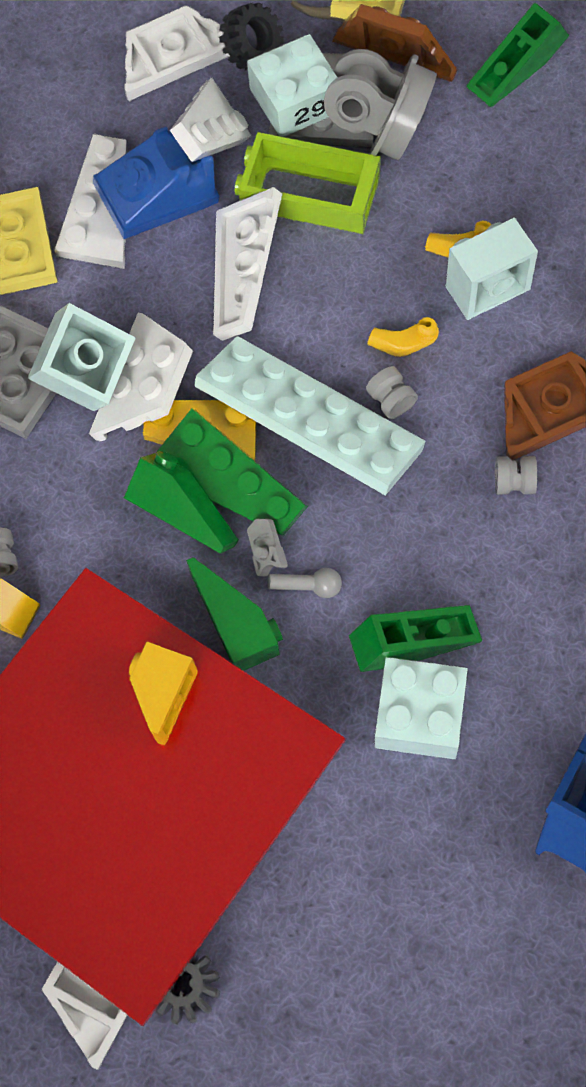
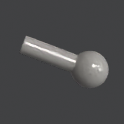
(324, 582)

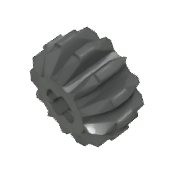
(195, 998)

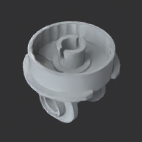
(379, 99)

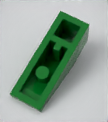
(519, 55)
(179, 500)
(238, 621)
(413, 635)

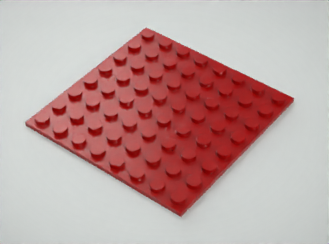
(124, 844)

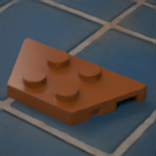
(394, 39)
(544, 404)

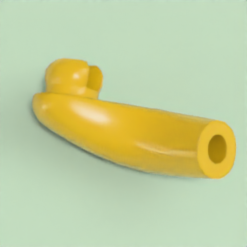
(440, 243)
(405, 341)

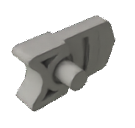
(265, 546)

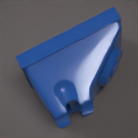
(155, 185)
(566, 814)

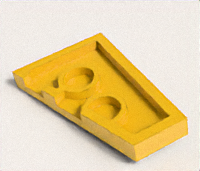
(228, 420)

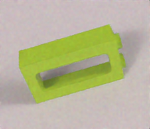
(317, 162)

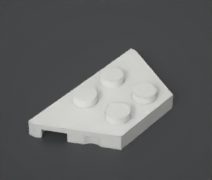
(170, 50)
(147, 380)
(85, 1013)

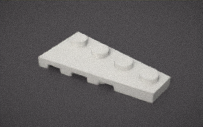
(209, 124)
(88, 227)
(241, 257)

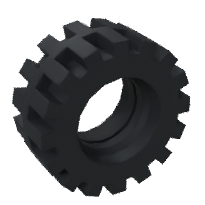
(235, 36)

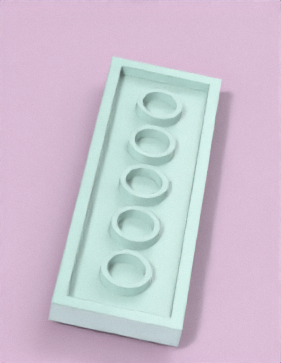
(310, 414)

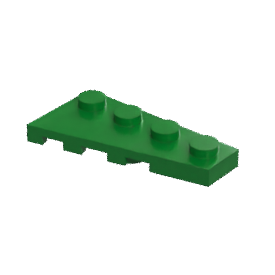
(231, 474)

